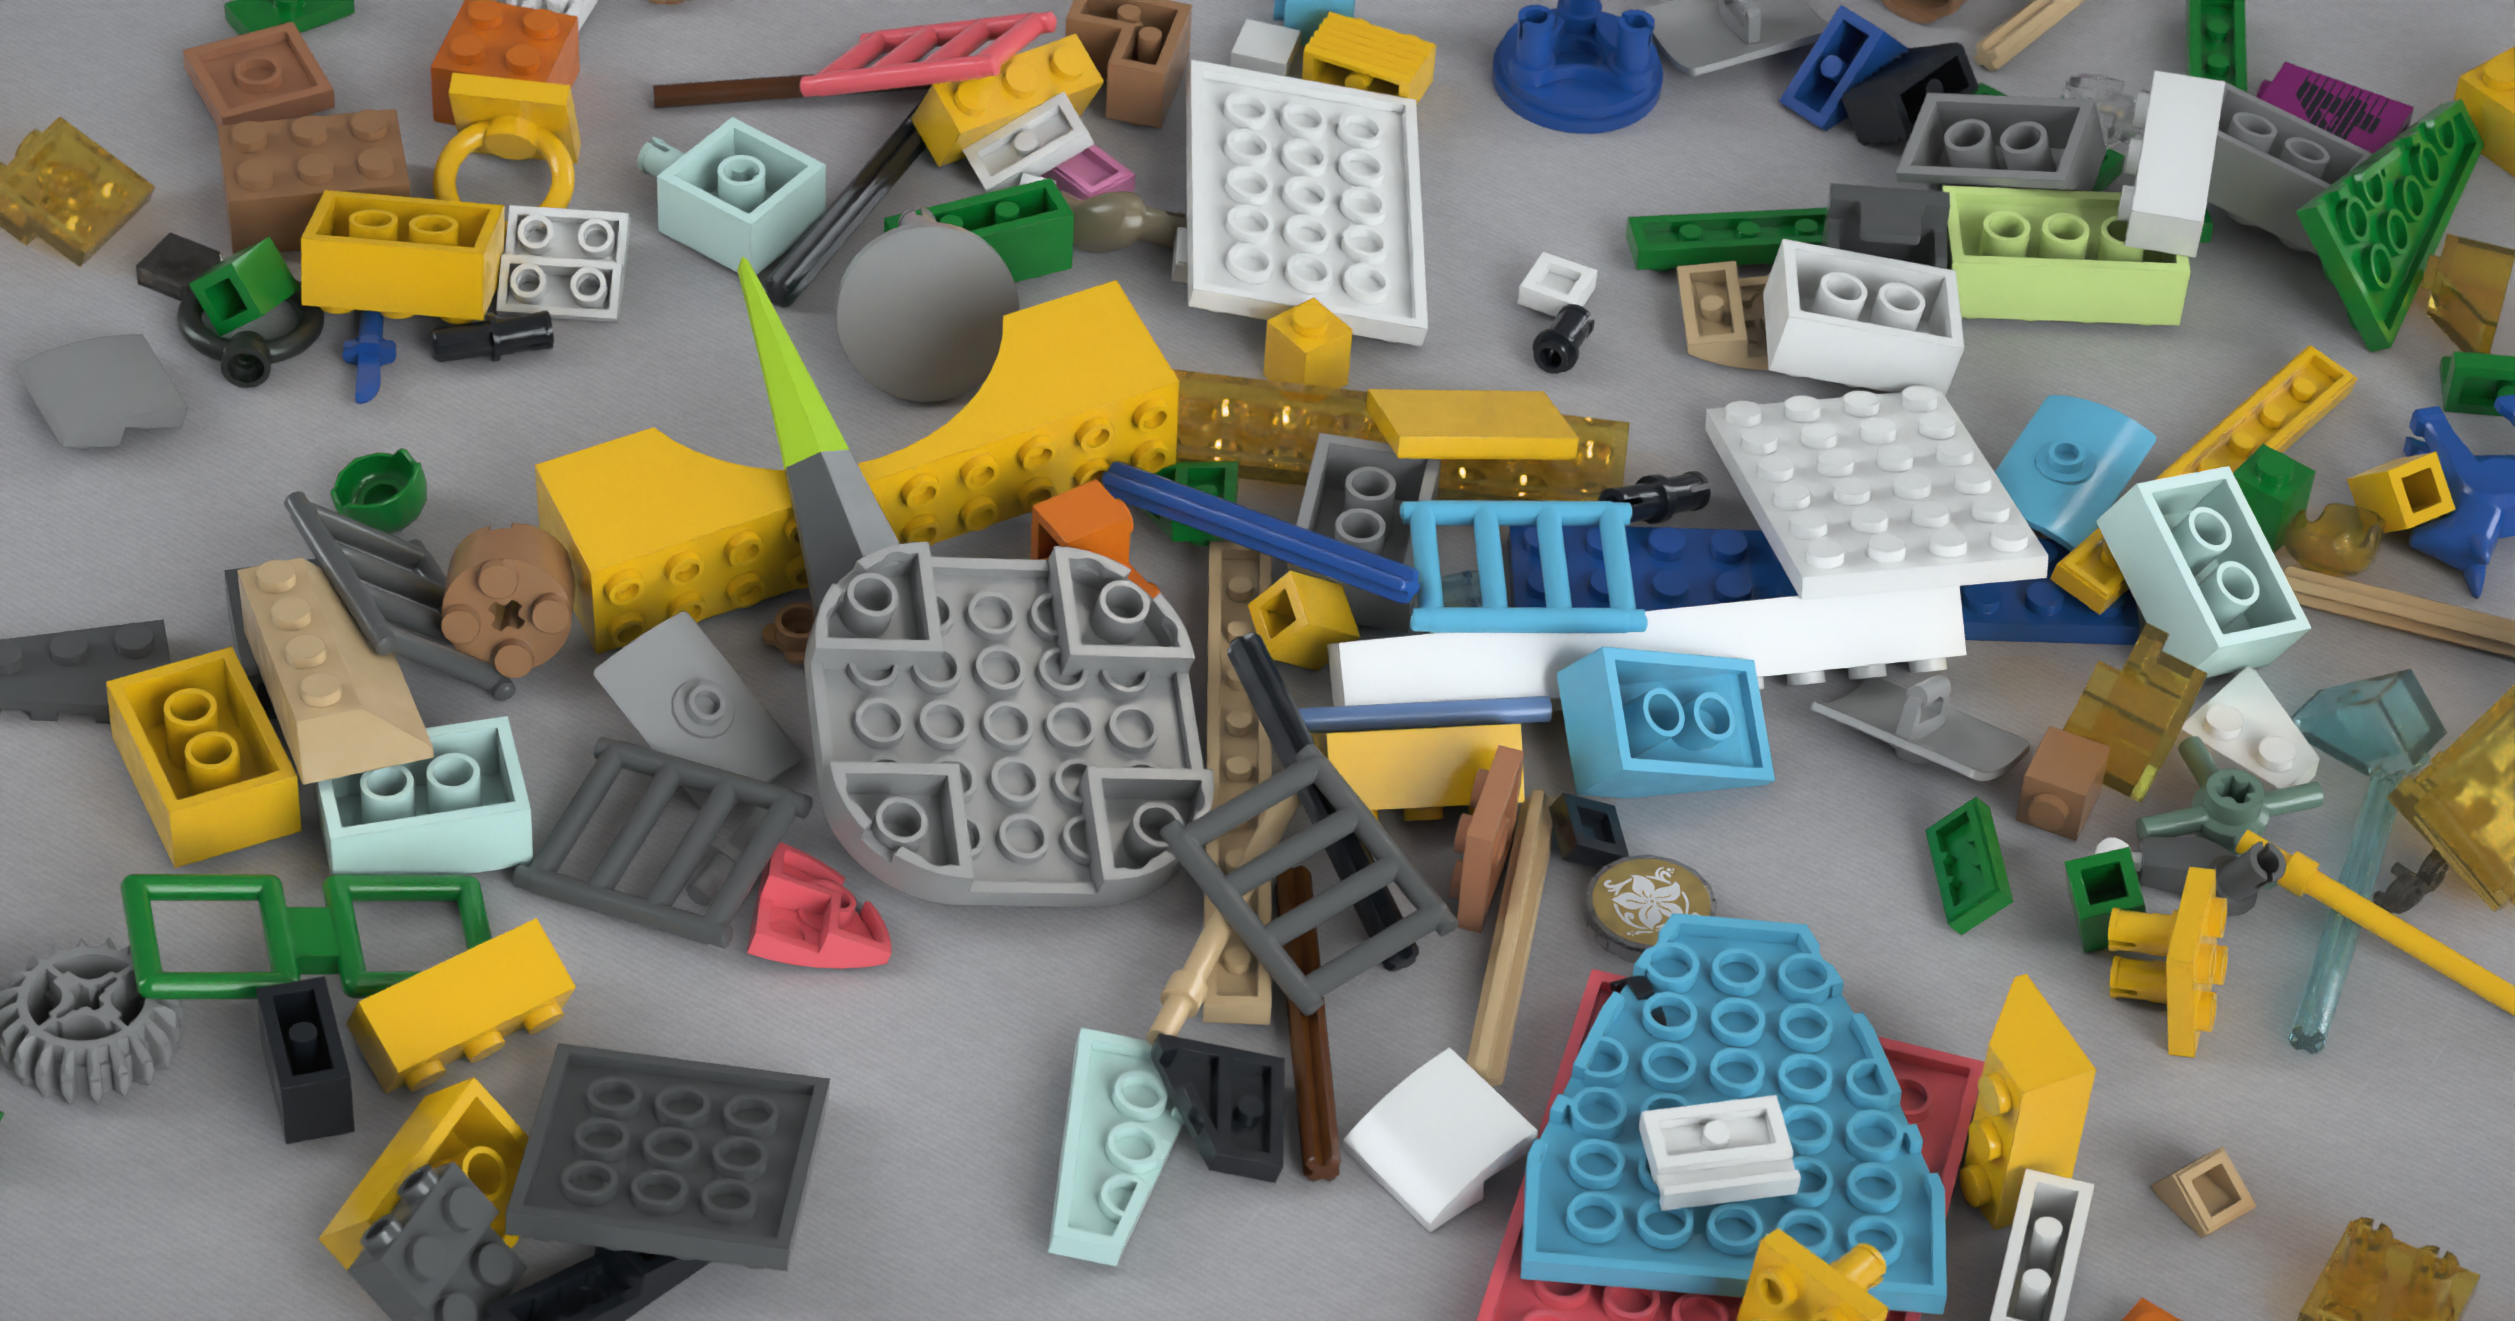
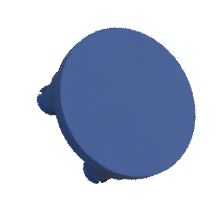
(1579, 67)

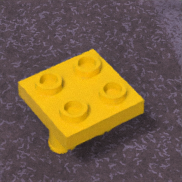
(2191, 963)
(1800, 1286)

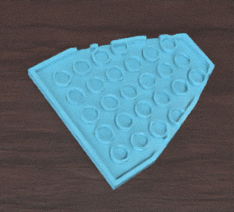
(1745, 1019)

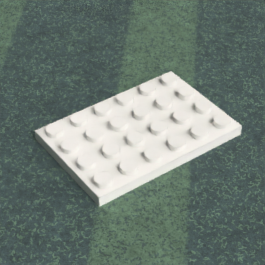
(1303, 199)
(1874, 493)

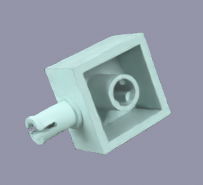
(736, 194)

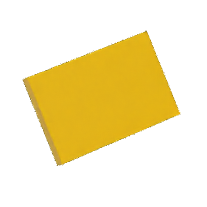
(1471, 424)

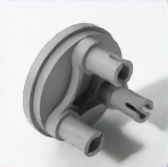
(924, 309)

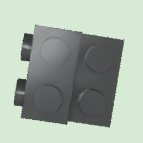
(437, 1251)

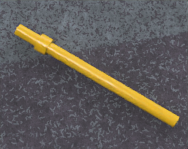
(2304, 877)

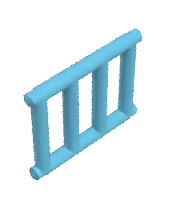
(1495, 614)

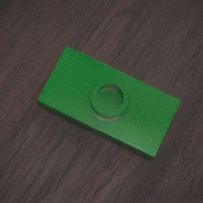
(256, 15)
(1969, 866)

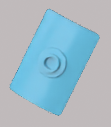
(2072, 466)

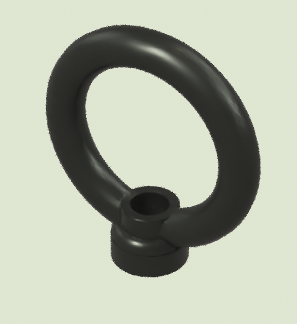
(252, 369)

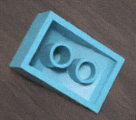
(1663, 723)

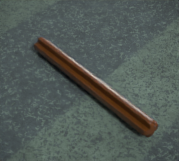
(1310, 1045)

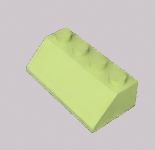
(2057, 259)

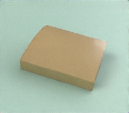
(1724, 315)

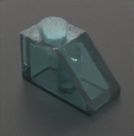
(2373, 723)

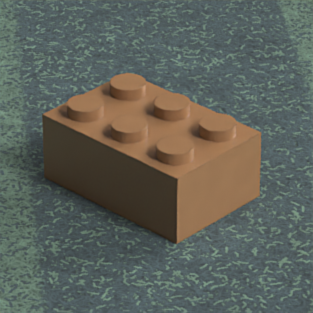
(282, 167)

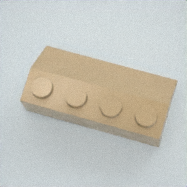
(329, 687)

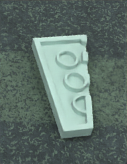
(1112, 1146)

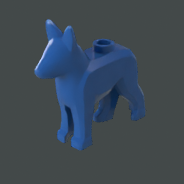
(2479, 488)

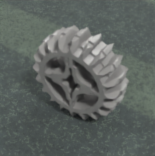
(88, 1032)

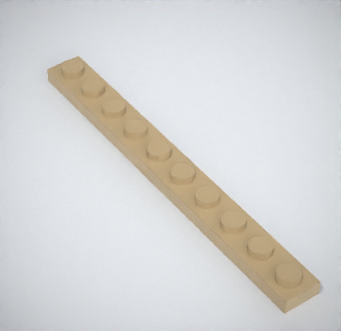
(1240, 760)

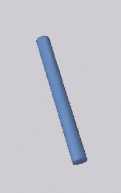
(1427, 714)

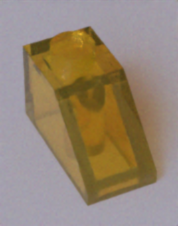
(2468, 290)

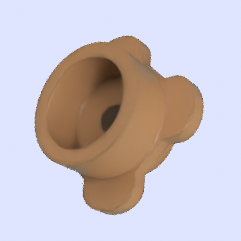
(791, 631)

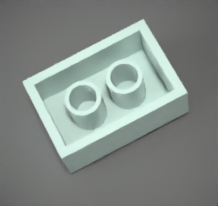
(2204, 571)
(433, 814)

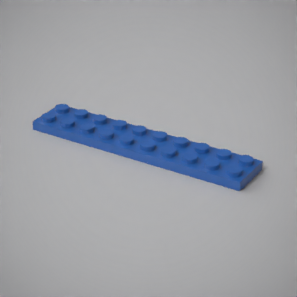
(1739, 565)

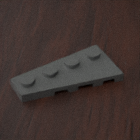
(72, 667)

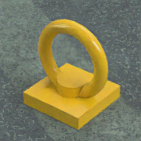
(515, 123)

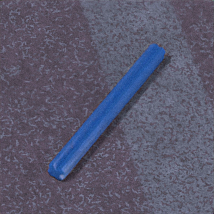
(1262, 533)

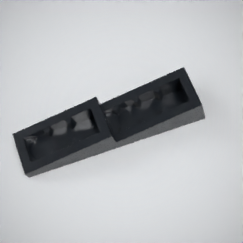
(597, 1289)

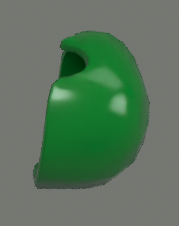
(381, 490)

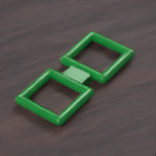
(295, 937)

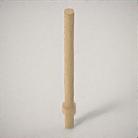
(1188, 986)

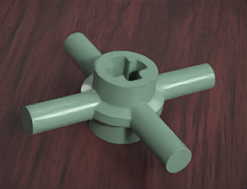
(2226, 803)

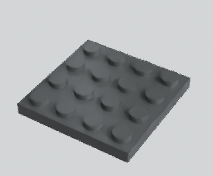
(669, 1157)

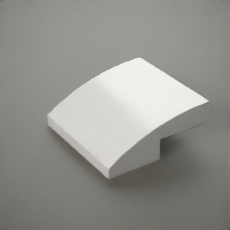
(1439, 1139)

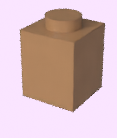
(2062, 783)

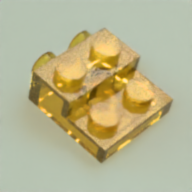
(68, 192)

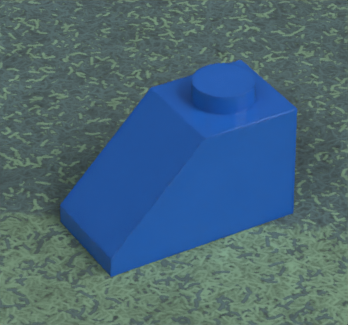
(1838, 61)

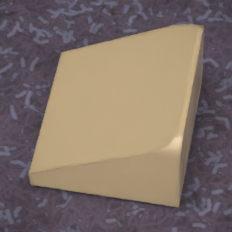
(2206, 1192)

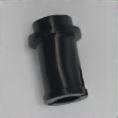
(1558, 347)

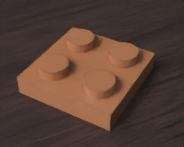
(259, 77)
(1486, 838)

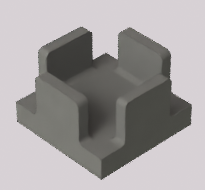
(1888, 223)

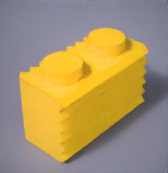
(1369, 58)

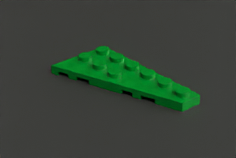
(2389, 217)

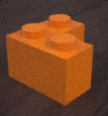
(1087, 521)

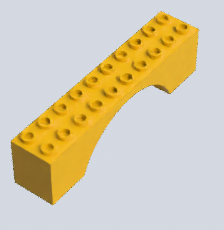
(699, 535)

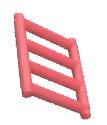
(945, 65)

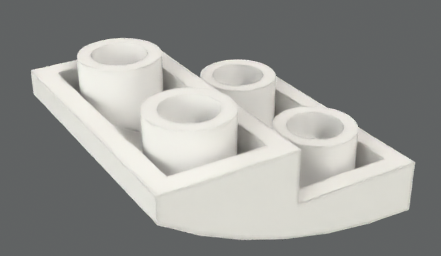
(564, 263)

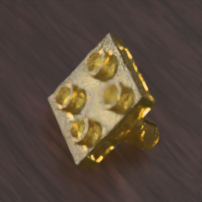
(2388, 1280)

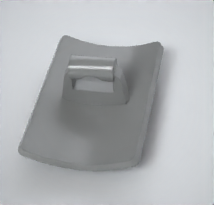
(1724, 33)
(695, 704)
(1927, 729)

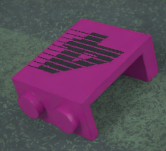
(2337, 106)

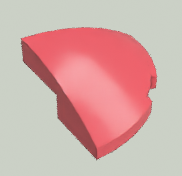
(811, 918)

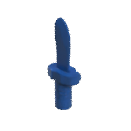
(369, 353)

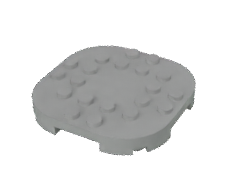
(1004, 727)

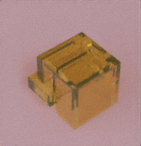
(2137, 711)

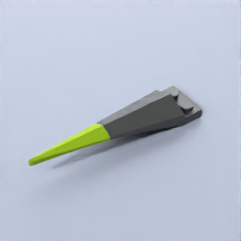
(828, 493)

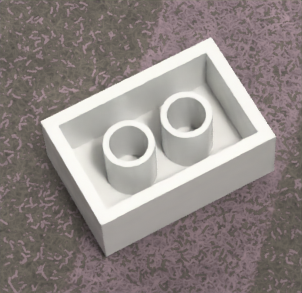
(1861, 319)

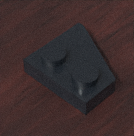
(1228, 1103)

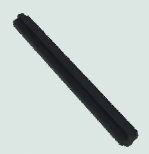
(845, 214)
(1289, 736)

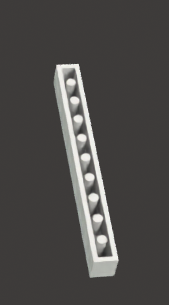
(1776, 633)

